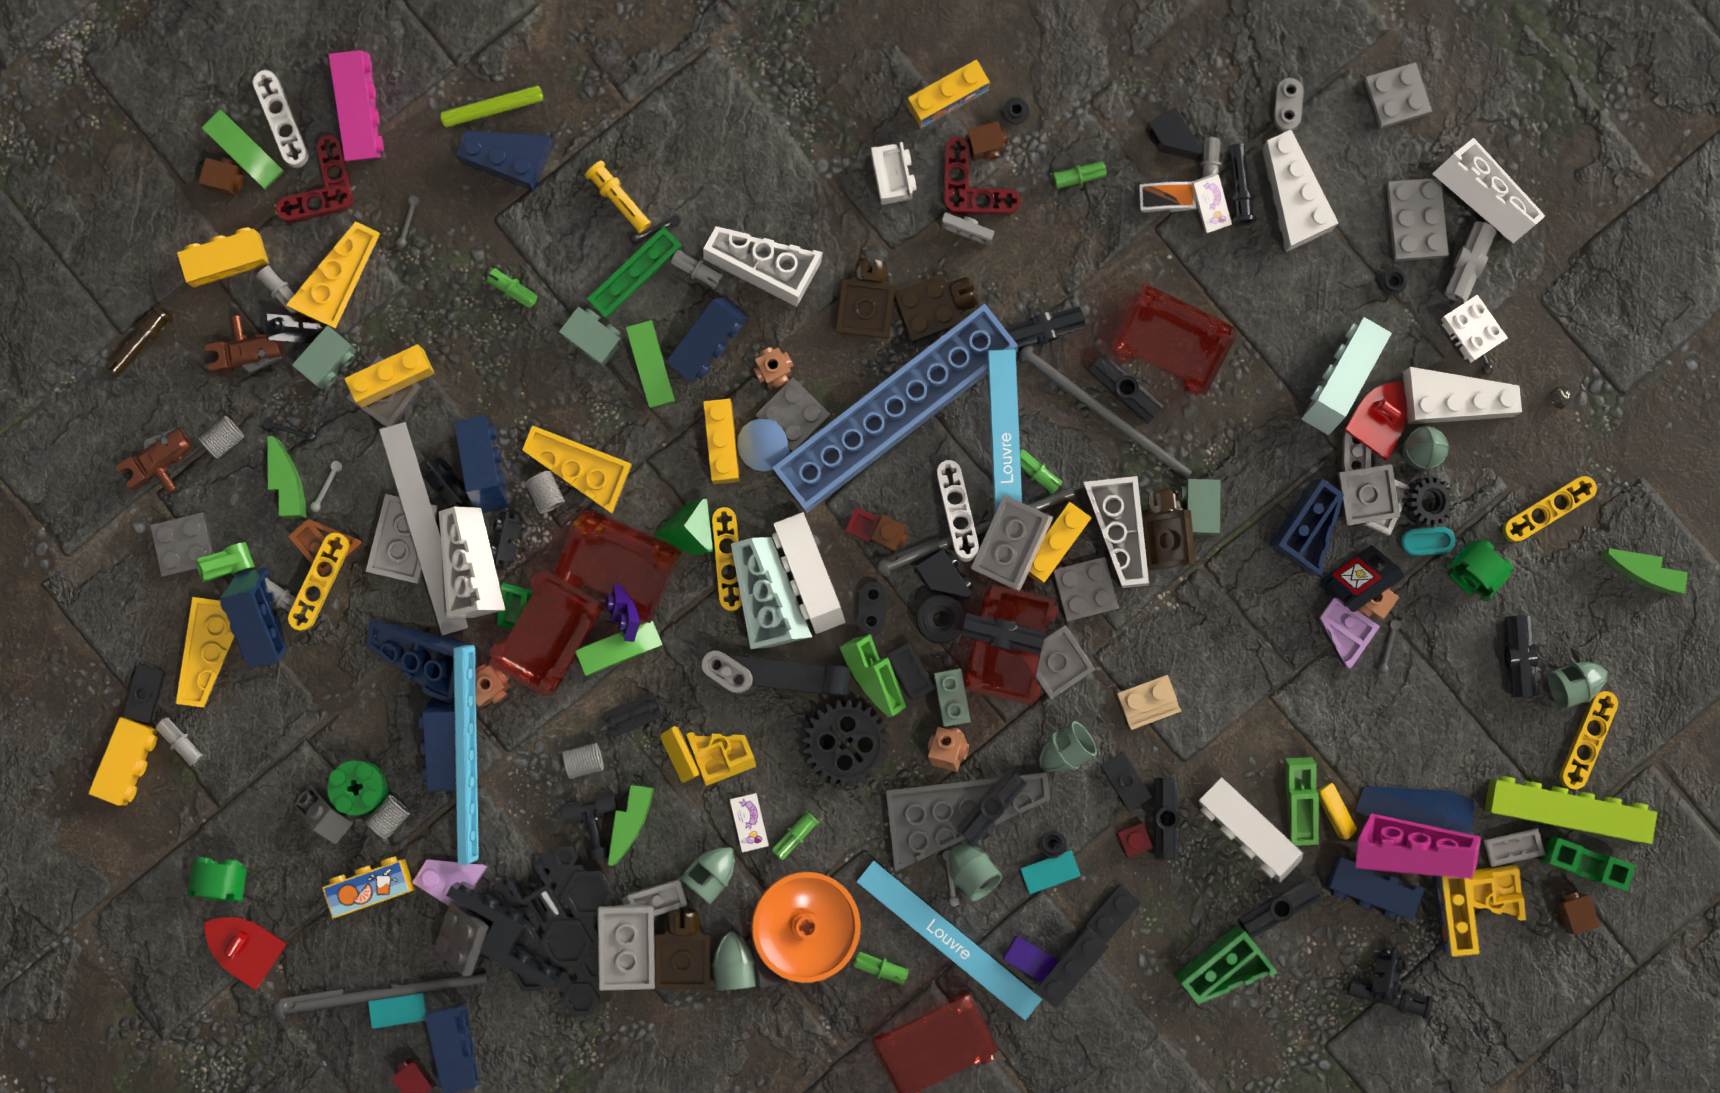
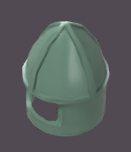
(1425, 448)
(1576, 683)
(1067, 749)
(971, 869)
(710, 873)
(733, 964)

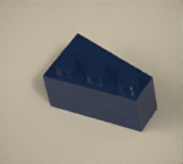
(708, 338)
(1309, 526)
(453, 1048)

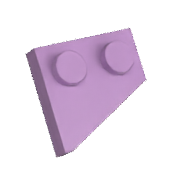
(1347, 630)
(439, 875)

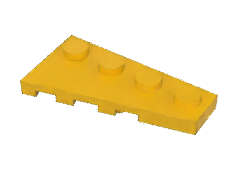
(332, 283)
(586, 469)
(204, 651)

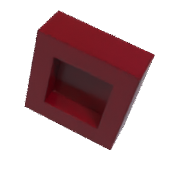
(862, 524)
(1135, 840)

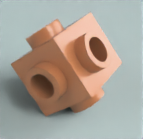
(777, 376)
(1380, 605)
(497, 688)
(948, 748)

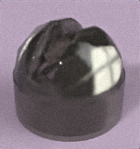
(1560, 397)

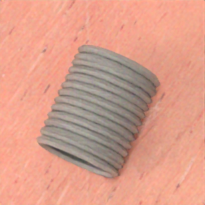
(221, 437)
(544, 492)
(583, 761)
(387, 817)

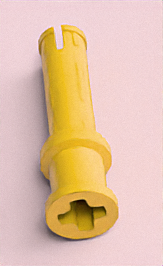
(612, 185)

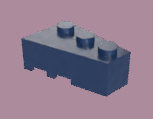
(506, 155)
(480, 463)
(252, 618)
(439, 745)
(1373, 889)

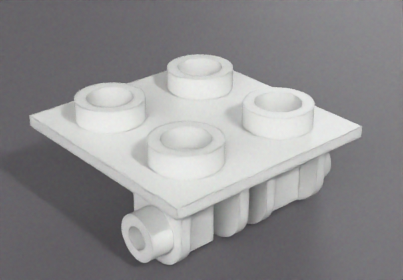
(1473, 328)

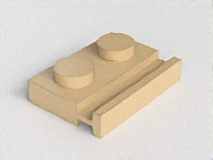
(1148, 702)

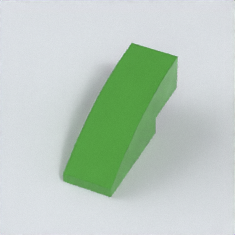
(242, 149)
(650, 364)
(285, 480)
(1646, 571)
(615, 650)
(873, 674)
(1302, 801)
(630, 822)

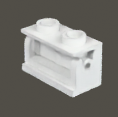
(892, 173)

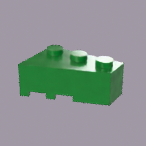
(1224, 966)

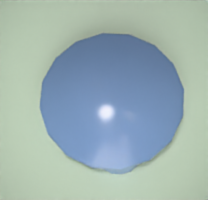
(762, 444)

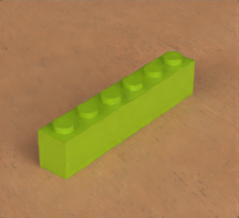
(1570, 811)

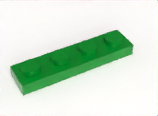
(634, 273)

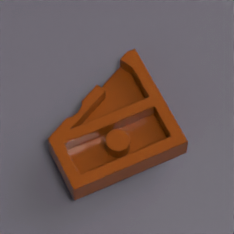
(310, 538)

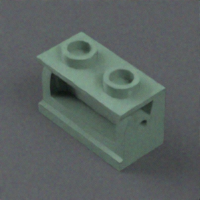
(591, 336)
(325, 358)
(1203, 500)
(951, 698)

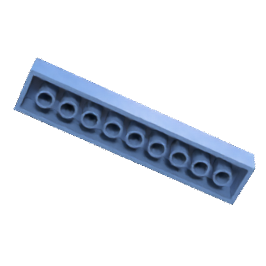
(893, 409)

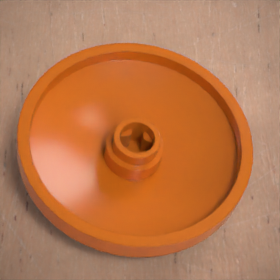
(805, 927)

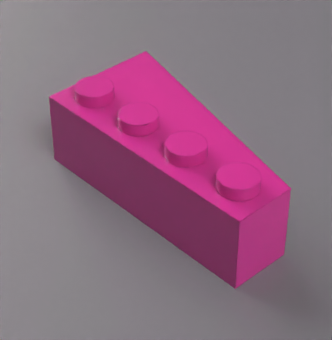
(356, 105)
(1416, 848)

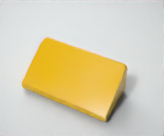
(679, 754)
(1336, 812)

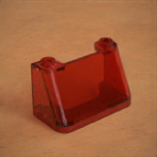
(1174, 338)
(611, 553)
(547, 634)
(1012, 672)
(936, 1045)

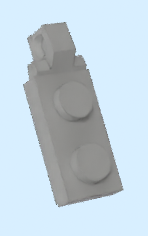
(663, 896)

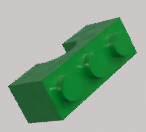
(1588, 864)

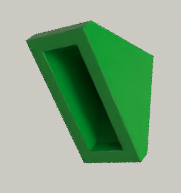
(689, 529)
(514, 601)

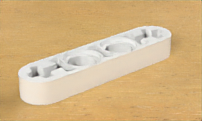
(282, 118)
(959, 510)

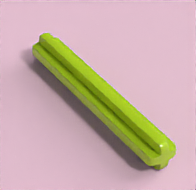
(491, 106)

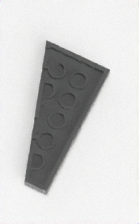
(929, 816)

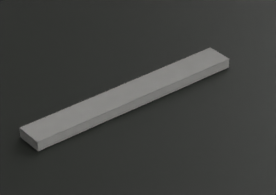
(419, 519)

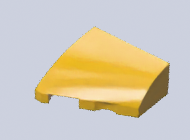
(721, 756)
(1499, 890)

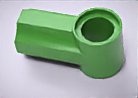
(229, 561)

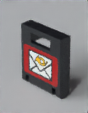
(1360, 580)

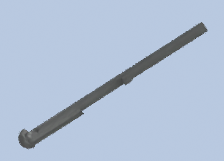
(1026, 355)
(935, 545)
(336, 998)

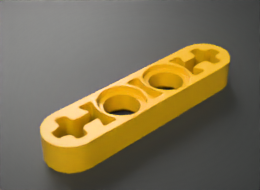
(1550, 511)
(724, 559)
(323, 583)
(1592, 742)

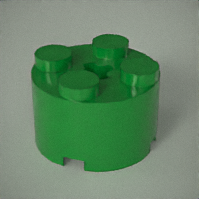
(1480, 569)
(348, 775)
(216, 880)

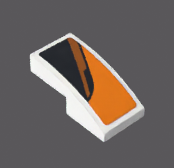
(1167, 196)

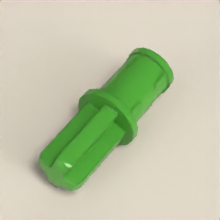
(1079, 175)
(512, 288)
(1039, 472)
(795, 835)
(881, 968)

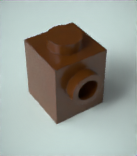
(987, 141)
(221, 176)
(889, 534)
(1577, 913)

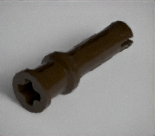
(146, 331)

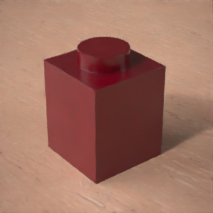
(413, 1077)

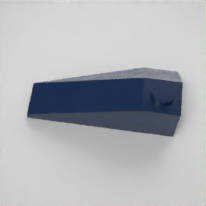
(419, 654)
(1422, 806)

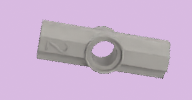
(1470, 262)

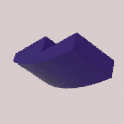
(623, 611)
(1029, 959)

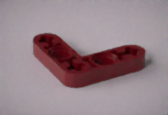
(332, 187)
(970, 194)

